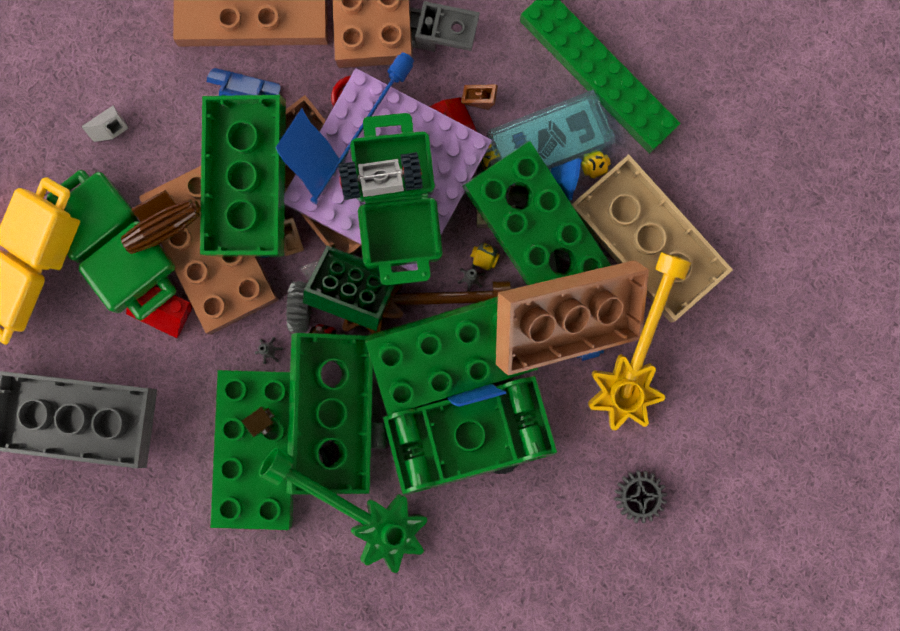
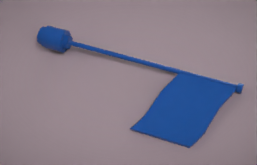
(309, 151)
(491, 391)

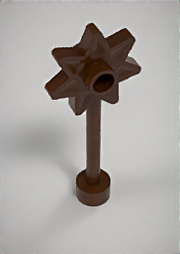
(396, 298)

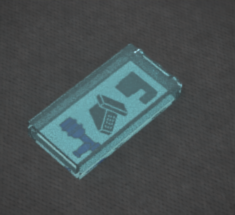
(557, 132)

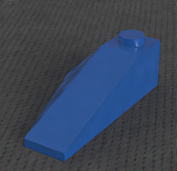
(567, 176)

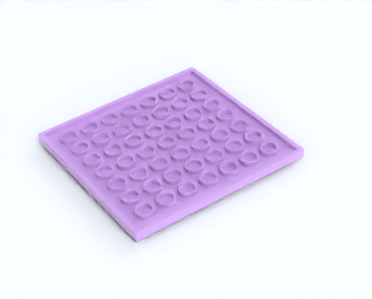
(454, 154)

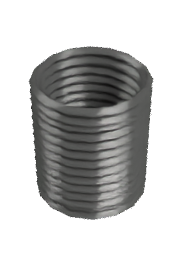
(378, 435)

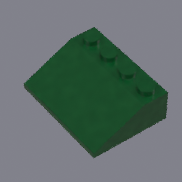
(348, 289)

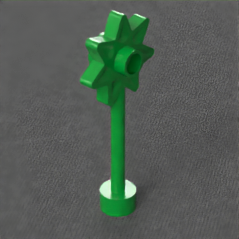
(387, 530)

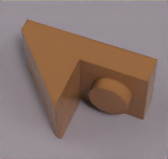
(292, 240)

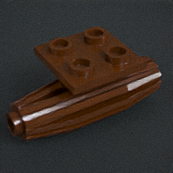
(159, 221)

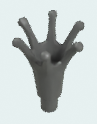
(471, 277)
(267, 350)

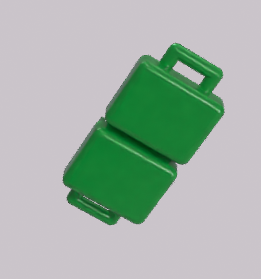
(401, 224)
(97, 245)

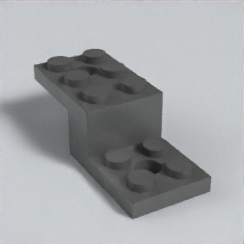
(435, 23)

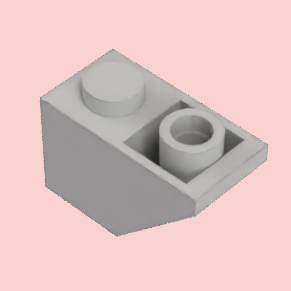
(105, 125)

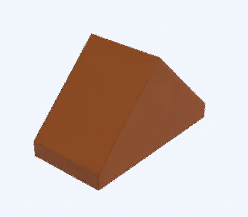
(479, 95)

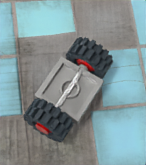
(380, 176)

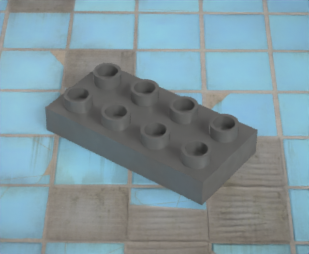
(76, 419)

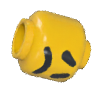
(595, 164)

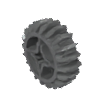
(297, 313)
(642, 514)

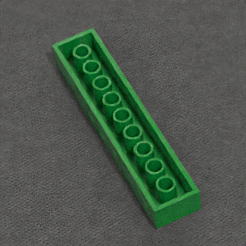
(599, 71)

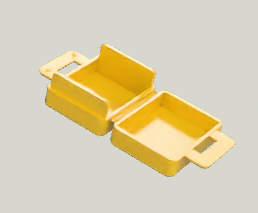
(36, 240)

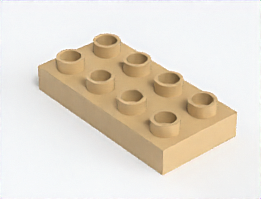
(640, 222)

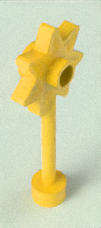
(628, 388)

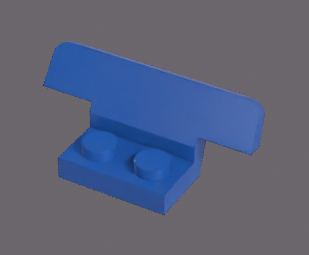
(239, 84)

